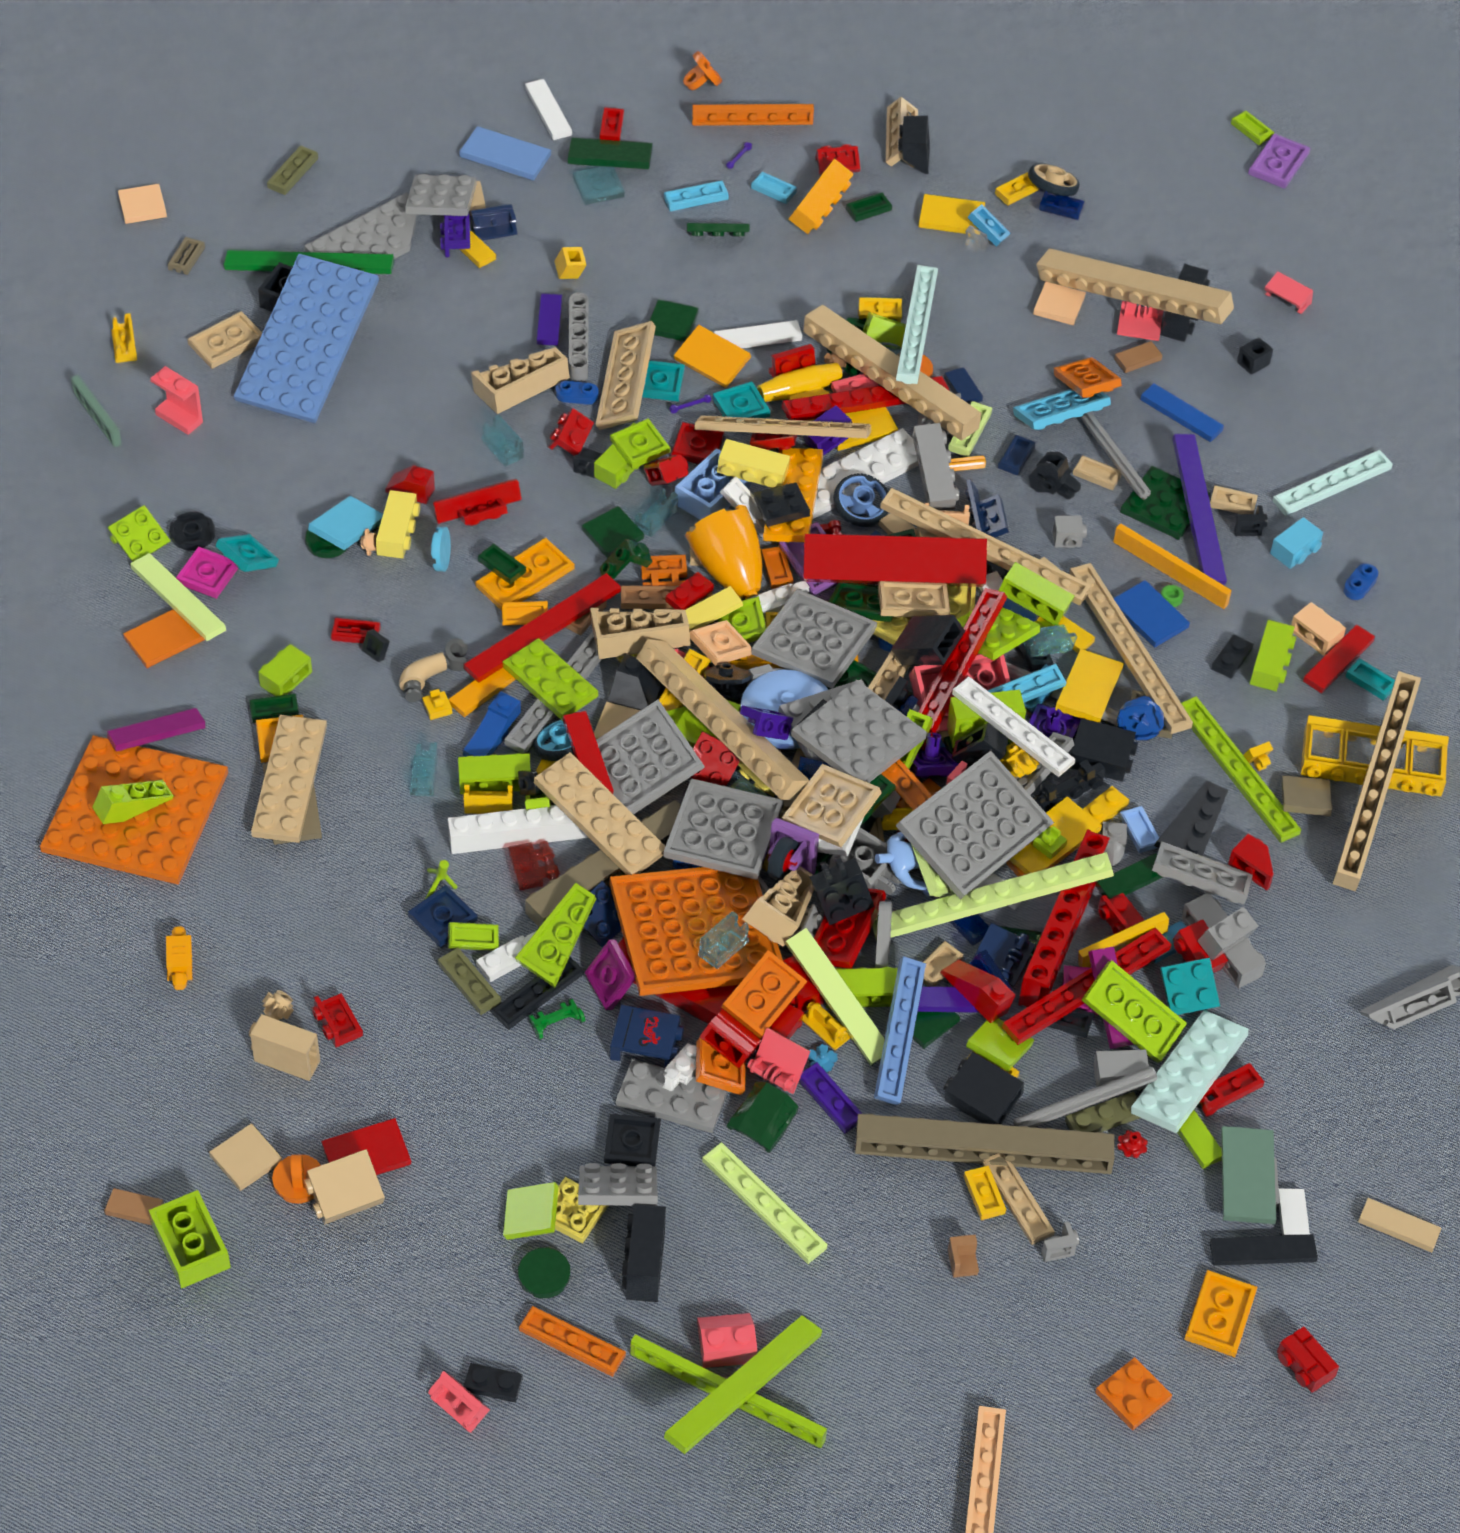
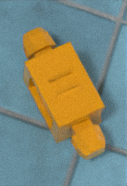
(179, 958)

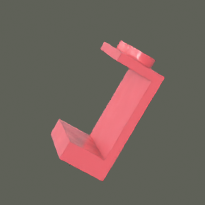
(182, 403)

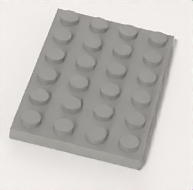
(974, 824)

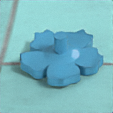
(823, 1057)

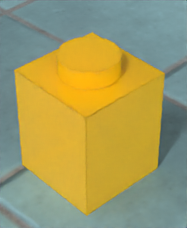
(570, 262)

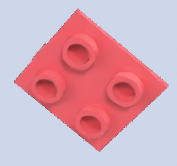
(1139, 321)
(779, 1061)

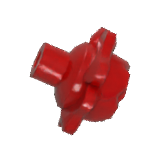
(1132, 1144)

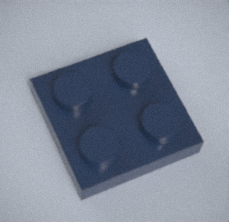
(438, 911)

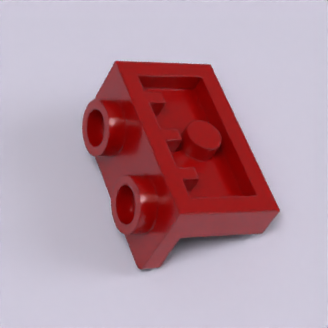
(845, 154)
(1118, 912)

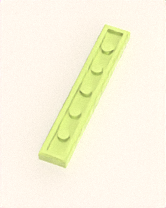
(178, 597)
(837, 995)
(764, 1203)

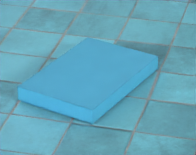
(346, 522)

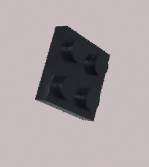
(781, 504)
(632, 1140)

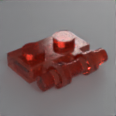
(526, 867)

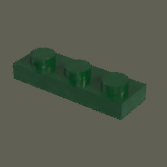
(717, 228)

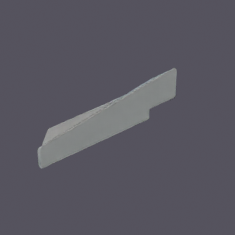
(1417, 999)

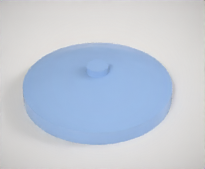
(777, 689)

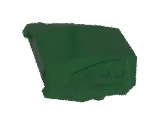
(764, 1115)

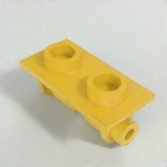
(825, 1026)

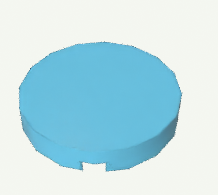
(441, 548)

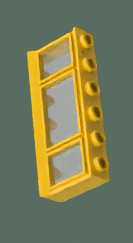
(1344, 749)

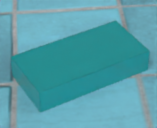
(1370, 679)

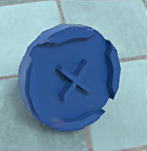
(1141, 717)

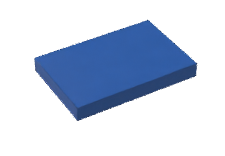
(1151, 614)

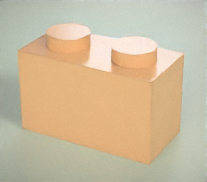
(1317, 628)

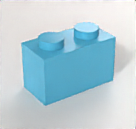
(1297, 543)

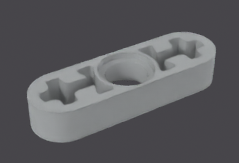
(883, 934)

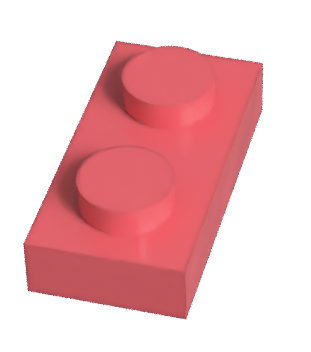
(852, 383)

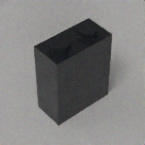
(928, 640)
(1105, 745)
(983, 1090)

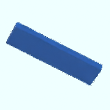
(1182, 412)

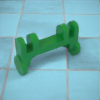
(564, 1012)

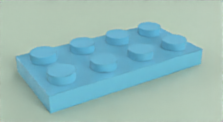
(1058, 408)

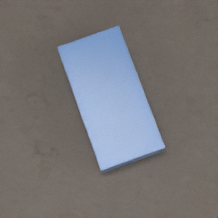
(1139, 829)

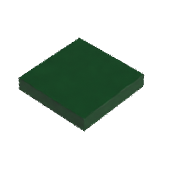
(674, 320)
(611, 530)
(932, 1025)

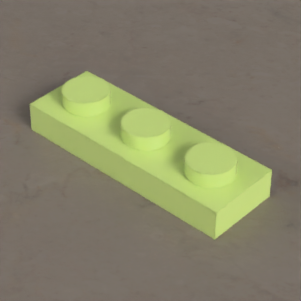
(966, 445)

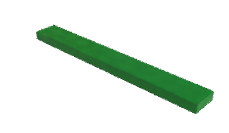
(269, 259)

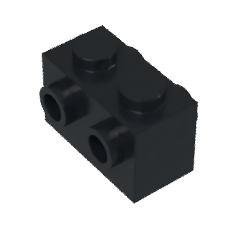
(979, 743)

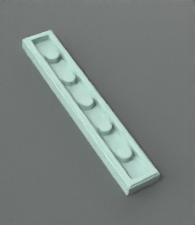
(1332, 482)

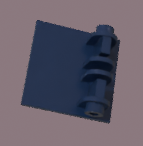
(603, 919)
(1007, 951)

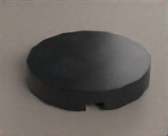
(192, 531)

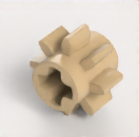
(278, 1005)

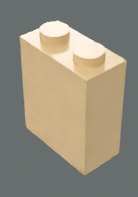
(284, 1047)
(344, 1187)

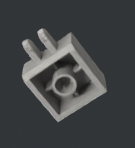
(864, 851)

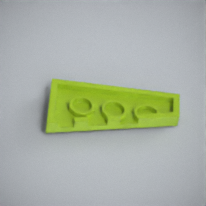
(555, 939)

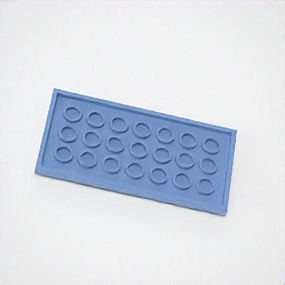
(306, 338)

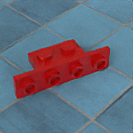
(478, 504)

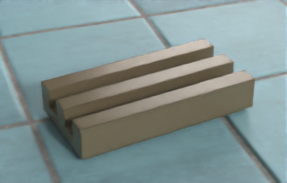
(190, 256)

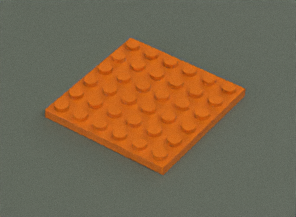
(151, 843)
(668, 915)

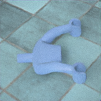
(902, 859)

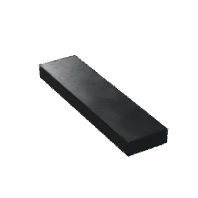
(534, 995)
(1263, 1250)

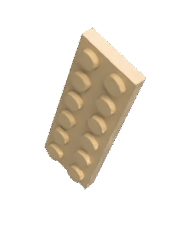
(625, 375)
(289, 778)
(600, 815)

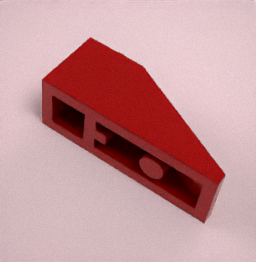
(980, 988)

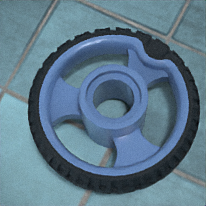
(864, 492)

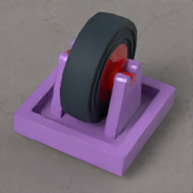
(791, 848)

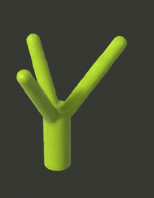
(441, 874)

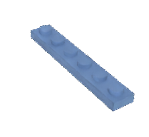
(899, 1031)

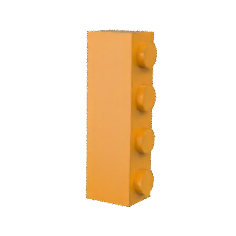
(821, 196)

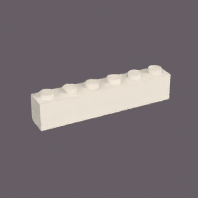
(510, 829)

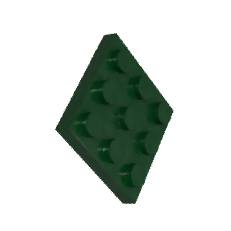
(1165, 506)

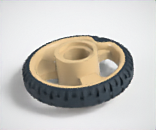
(1052, 178)

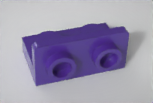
(456, 233)
(768, 722)

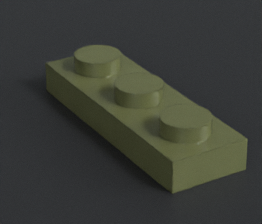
(292, 170)
(469, 981)
(1103, 1115)

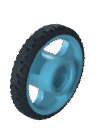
(560, 742)

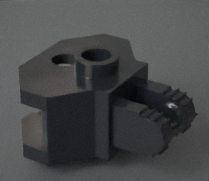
(1054, 476)
(728, 680)

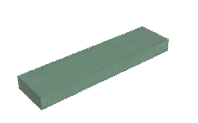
(96, 411)

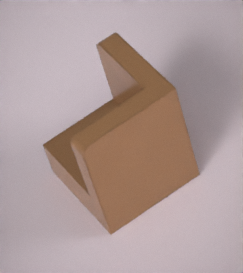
(963, 1255)

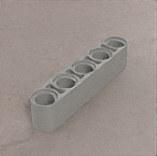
(578, 337)

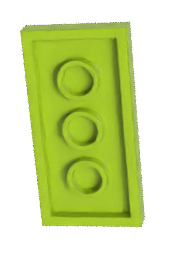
(550, 679)
(1134, 1011)

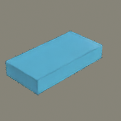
(774, 187)

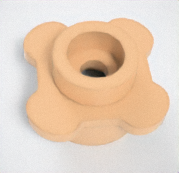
(369, 542)

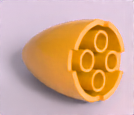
(729, 550)

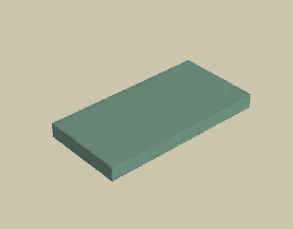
(1248, 1175)

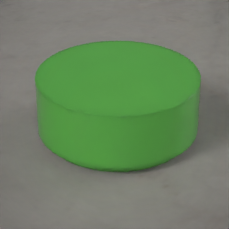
(1173, 594)

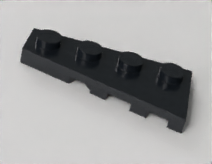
(1196, 820)

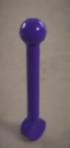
(747, 146)
(674, 408)

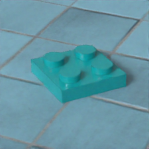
(663, 381)
(741, 402)
(247, 553)
(1190, 986)

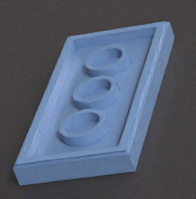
(505, 153)

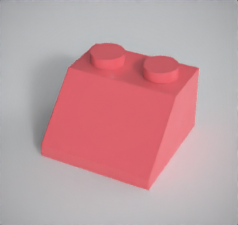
(726, 1340)

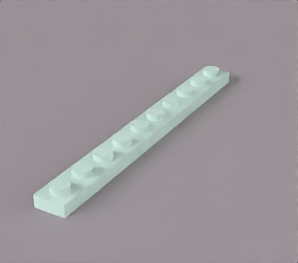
(917, 325)

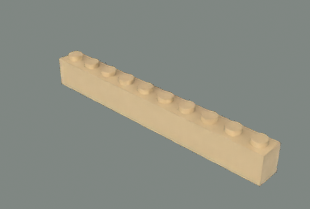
(1135, 286)
(882, 366)
(722, 719)
(1376, 781)

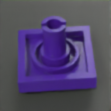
(1050, 720)
(934, 759)

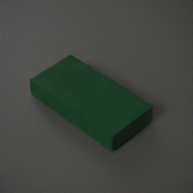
(868, 207)
(501, 563)
(273, 707)

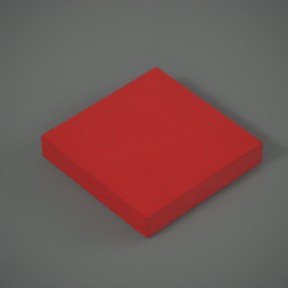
(696, 444)

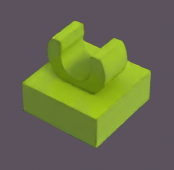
(1050, 842)

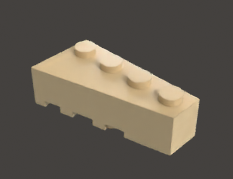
(520, 379)
(626, 632)
(782, 907)

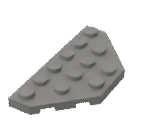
(376, 232)

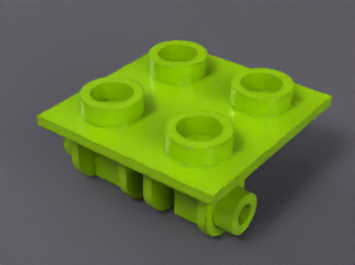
(138, 534)

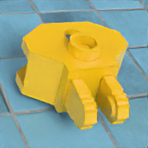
(1018, 761)

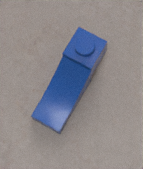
(494, 726)

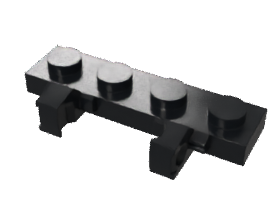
(1087, 778)

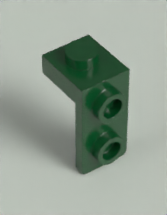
(627, 552)

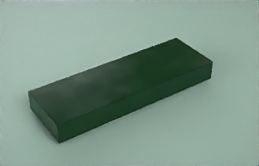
(1129, 878)

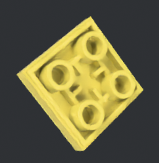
(572, 1218)

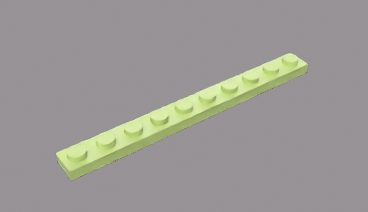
(999, 894)

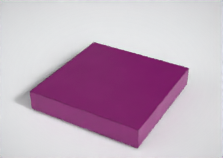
(610, 974)

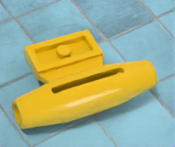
(800, 383)

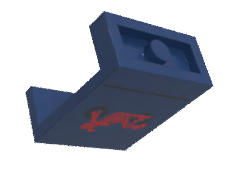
(646, 1034)

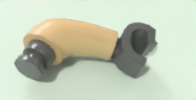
(414, 675)

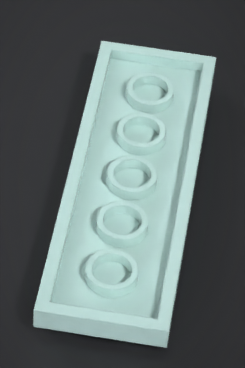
(1189, 1071)

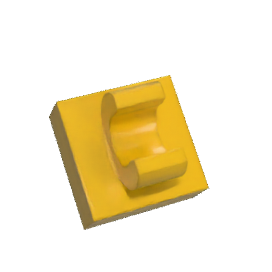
(437, 704)
(1259, 755)

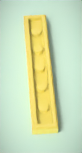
(710, 610)

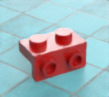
(792, 360)
(571, 432)
(337, 1019)

